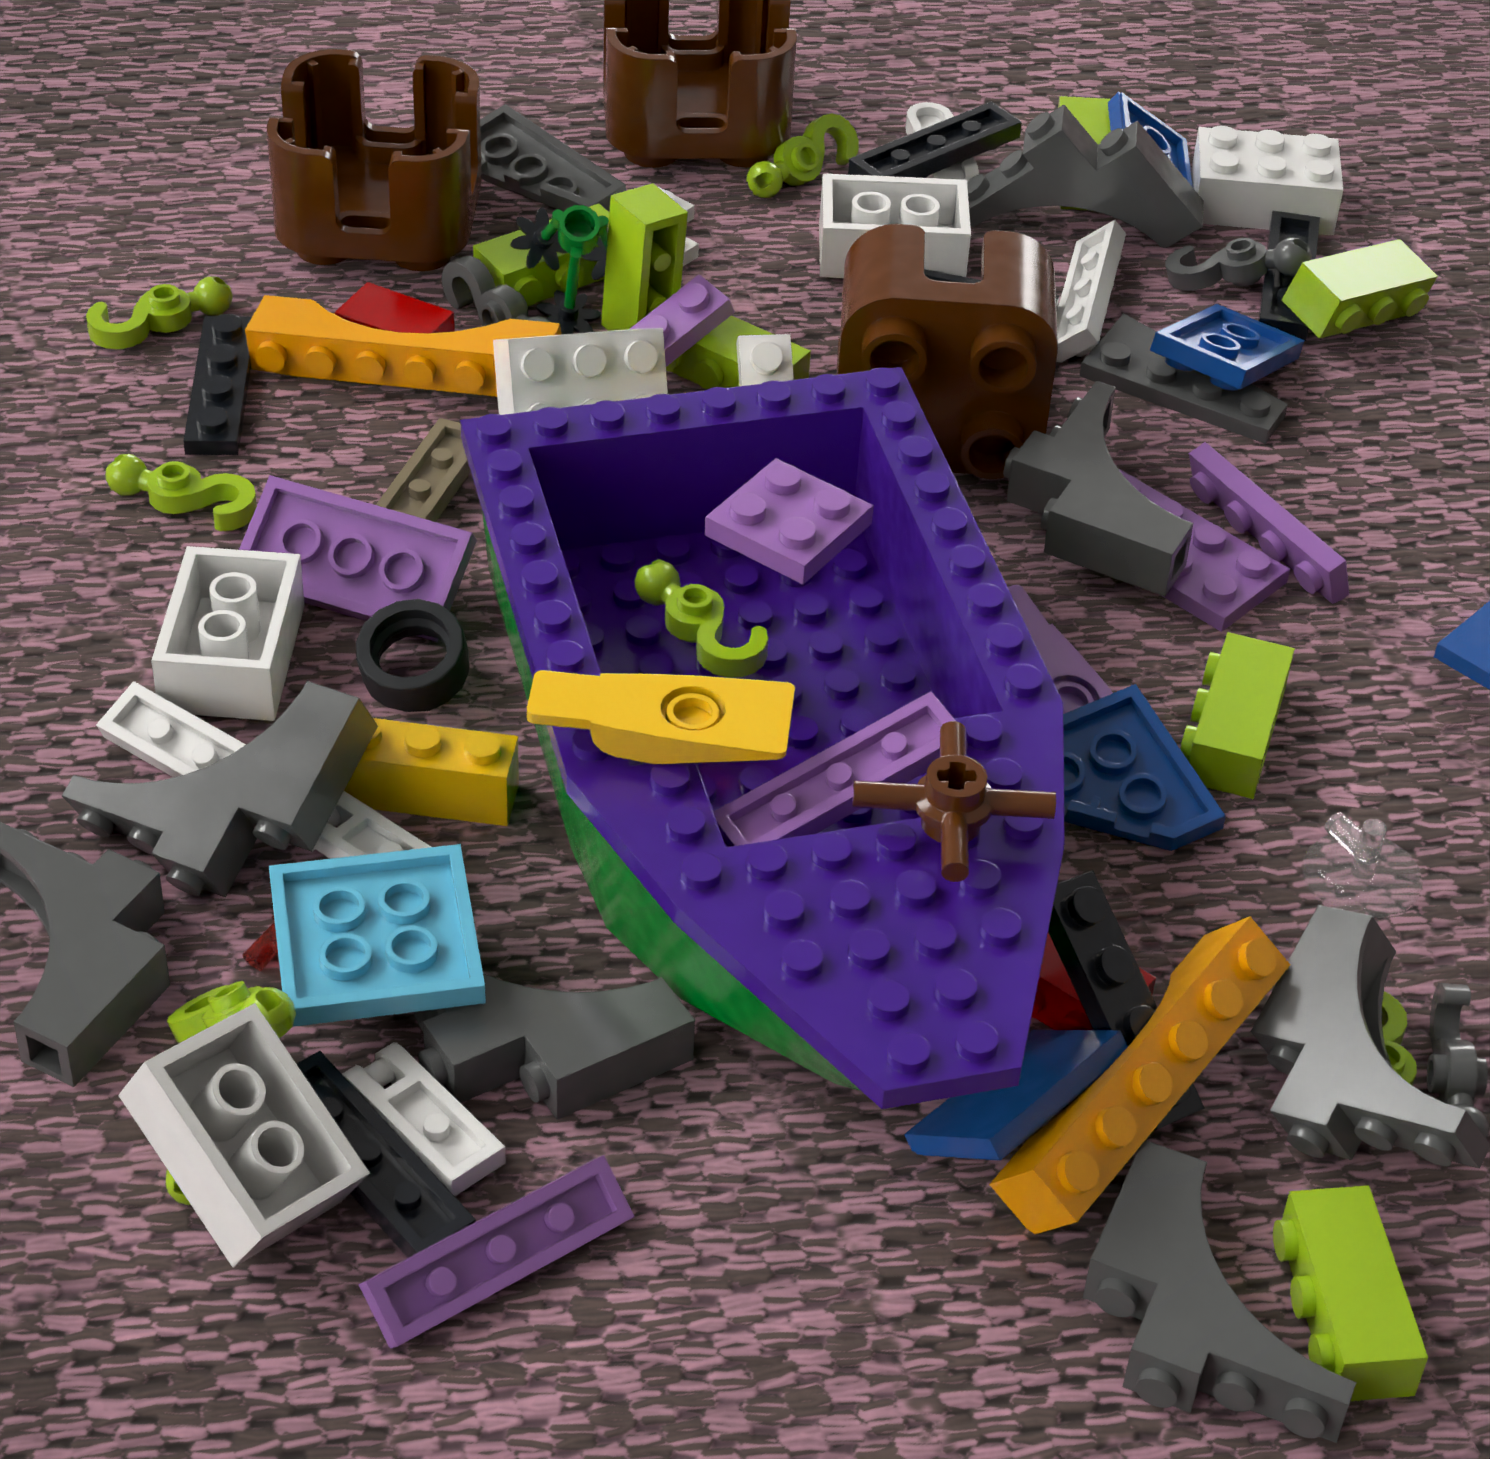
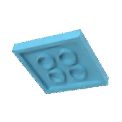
(376, 934)

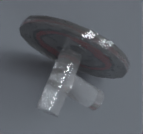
(1361, 870)

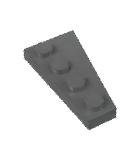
(538, 165)
(1128, 364)

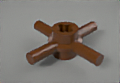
(954, 800)

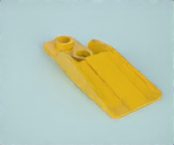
(668, 715)

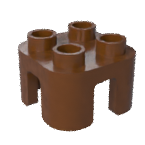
(698, 94)
(368, 187)
(970, 350)

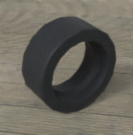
(412, 619)

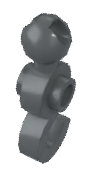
(1239, 262)
(492, 302)
(1454, 1065)

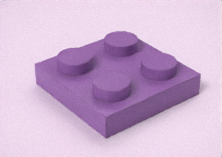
(789, 520)

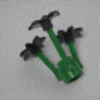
(570, 232)

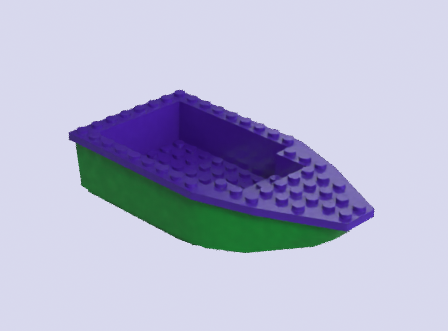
(831, 939)

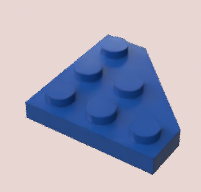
(1132, 776)

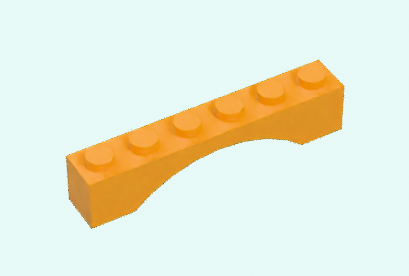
(310, 342)
(1092, 1139)

